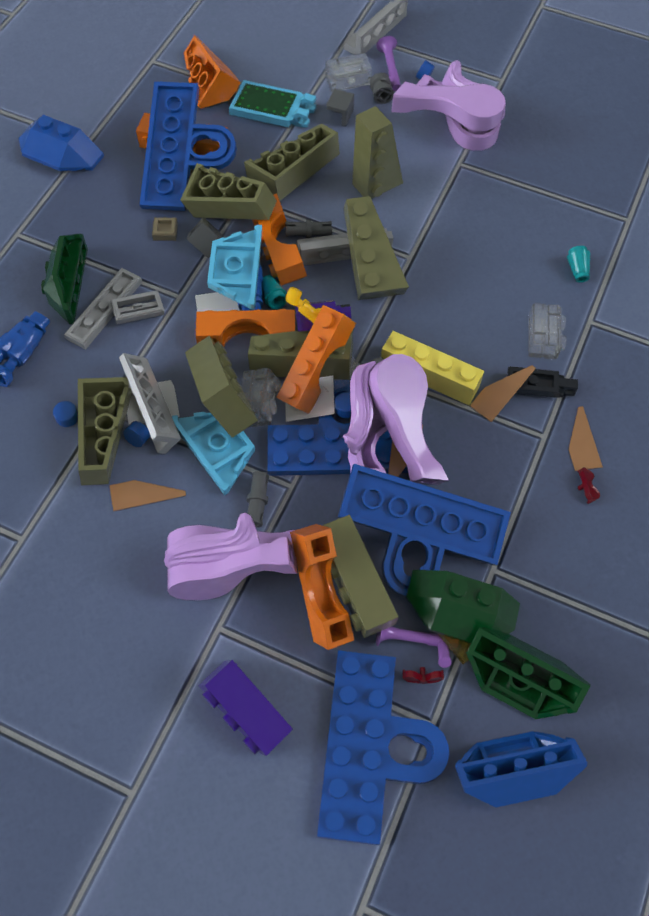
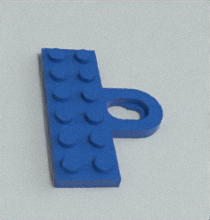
(171, 145)
(317, 448)
(424, 516)
(359, 750)

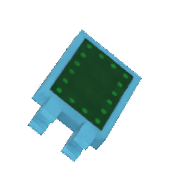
(272, 105)

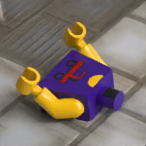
(308, 311)

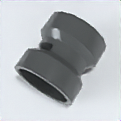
(381, 88)

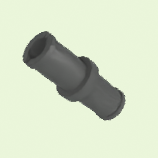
(308, 228)
(257, 497)

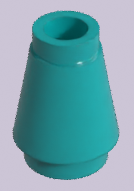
(580, 263)
(273, 293)

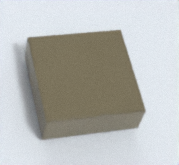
(164, 229)

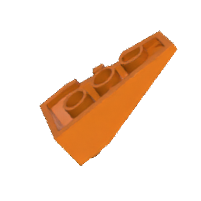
(214, 78)

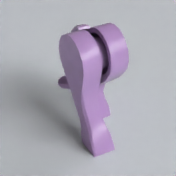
(470, 108)
(393, 400)
(214, 560)

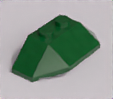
(65, 275)
(460, 604)
(524, 675)

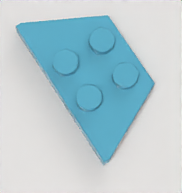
(236, 266)
(215, 448)

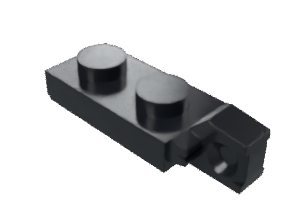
(546, 383)

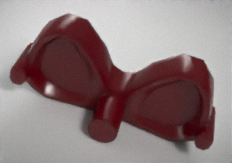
(590, 491)
(422, 678)

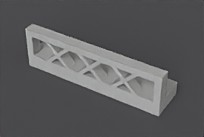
(376, 27)
(328, 248)
(150, 402)

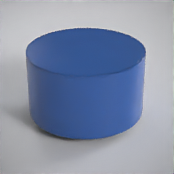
(426, 69)
(343, 405)
(65, 413)
(136, 434)

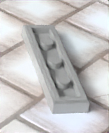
(100, 312)

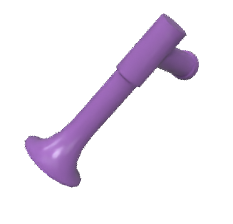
(386, 45)
(430, 639)

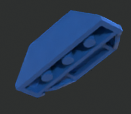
(59, 145)
(519, 767)

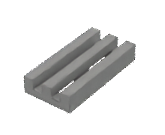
(139, 310)

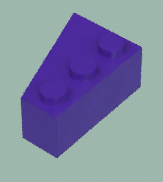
(245, 708)

